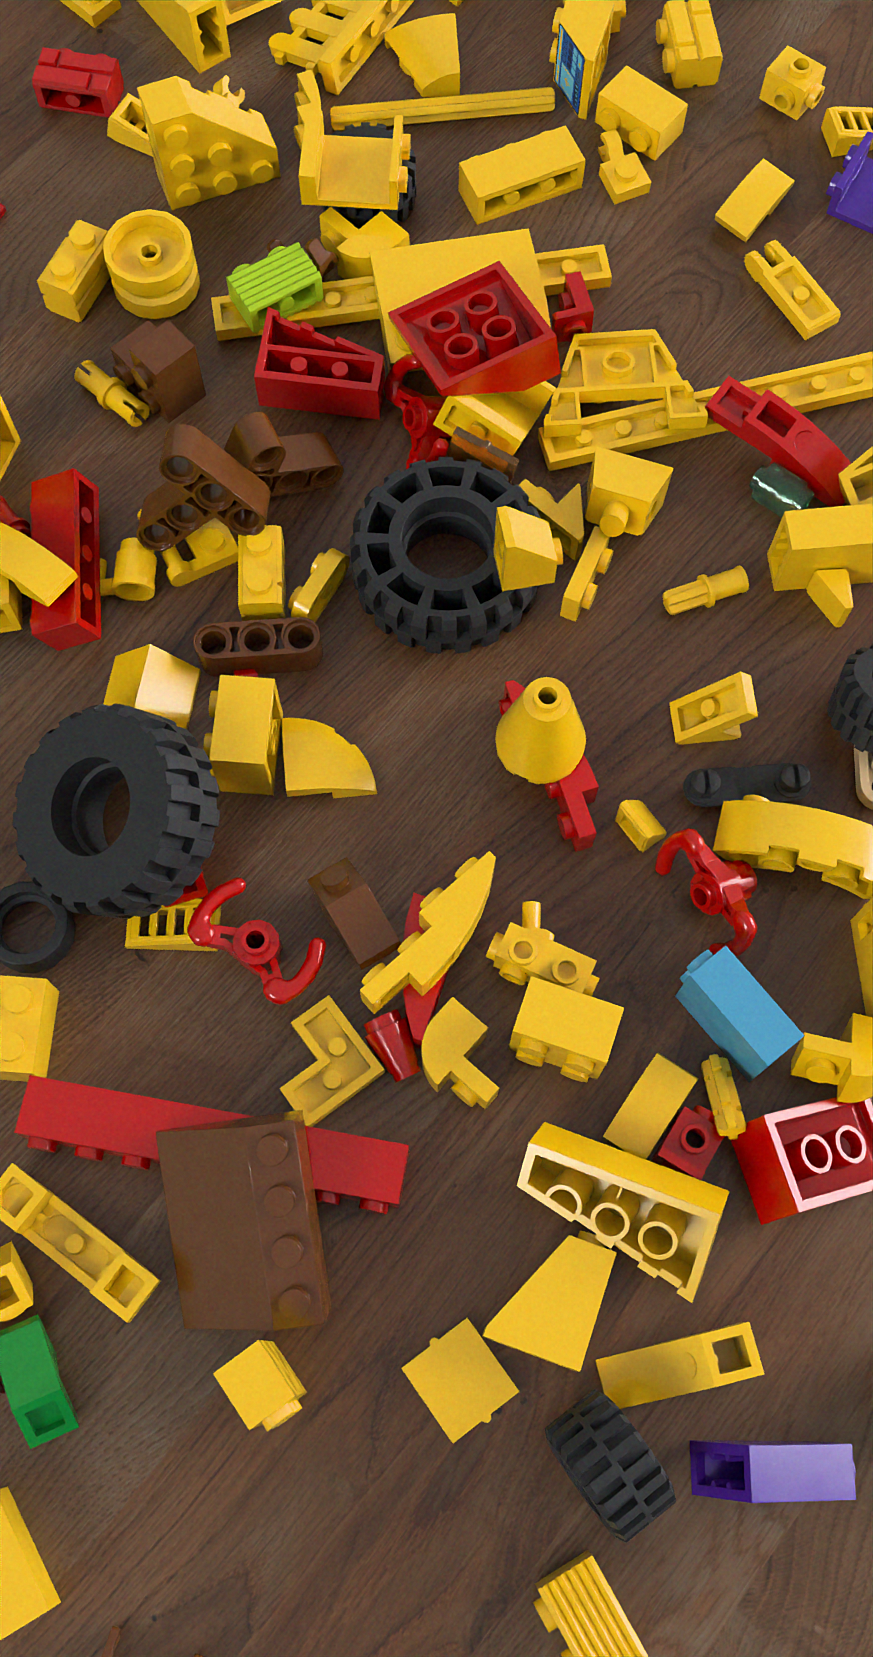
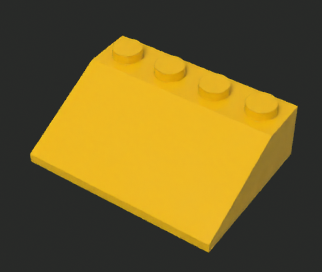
(419, 269)

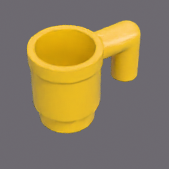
(132, 572)

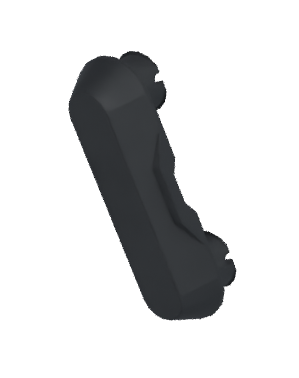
(772, 781)

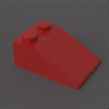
(807, 1157)

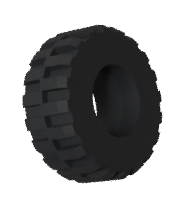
(427, 502)
(65, 802)

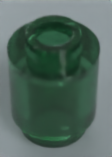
(780, 489)

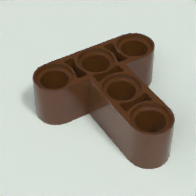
(283, 462)
(200, 486)

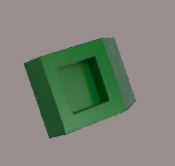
(34, 1383)

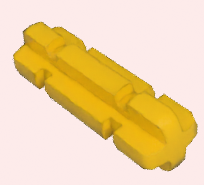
(723, 1096)

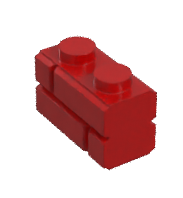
(78, 82)

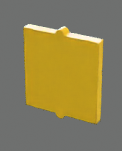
(460, 1380)

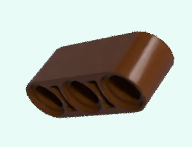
(241, 635)

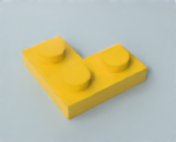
(341, 1067)

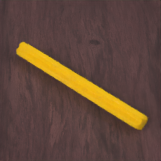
(445, 108)

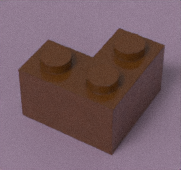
(160, 368)

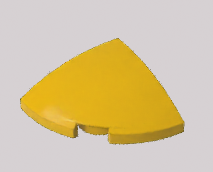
(323, 761)

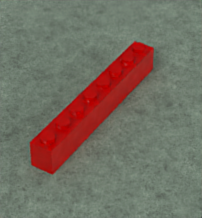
(126, 1126)

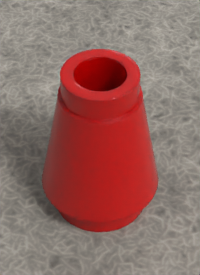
(393, 1044)

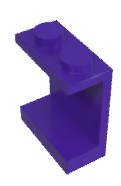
(854, 188)

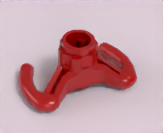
(418, 413)
(715, 886)
(253, 932)

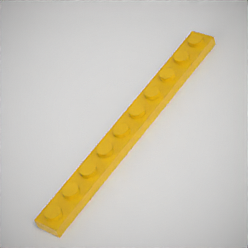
(356, 297)
(647, 424)

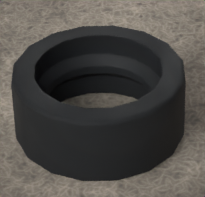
(54, 949)

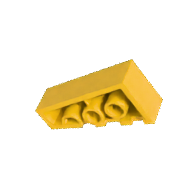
(628, 1202)

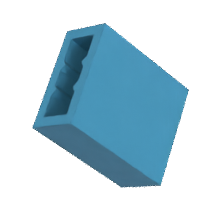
(736, 1012)

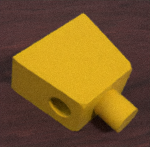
(624, 492)

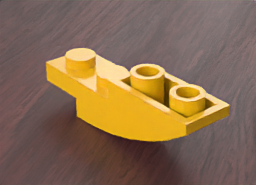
(448, 924)

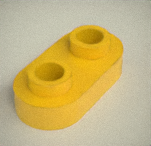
(326, 576)

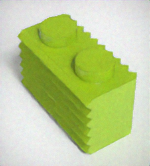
(280, 281)

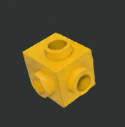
(793, 83)

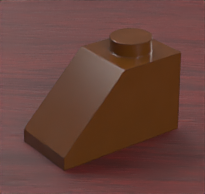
(354, 913)

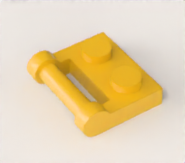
(212, 549)

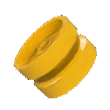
(152, 264)

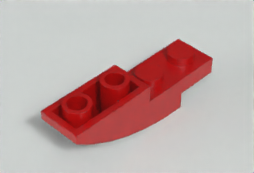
(782, 435)
(571, 791)

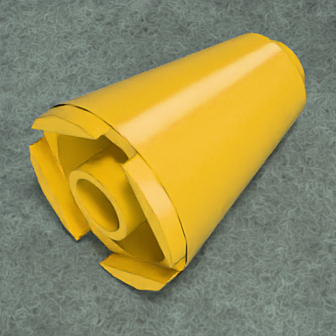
(541, 733)

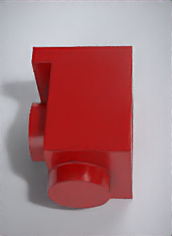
(675, 1151)

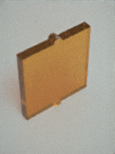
(468, 446)

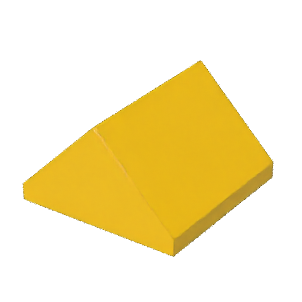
(154, 683)

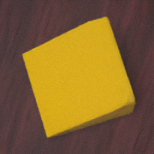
(832, 594)
(639, 824)

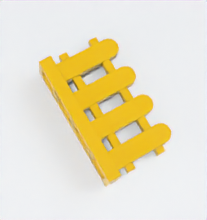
(345, 41)

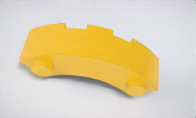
(791, 835)

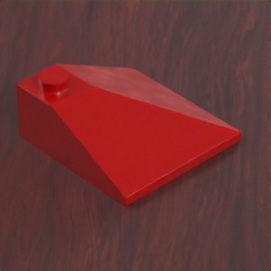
(479, 335)

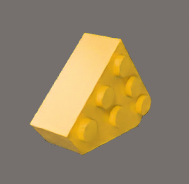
(204, 142)

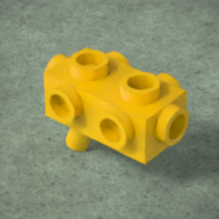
(533, 953)

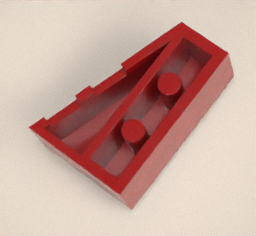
(316, 372)

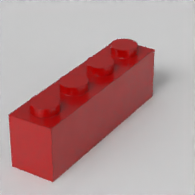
(67, 525)

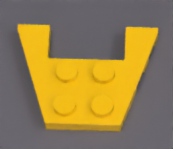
(620, 368)

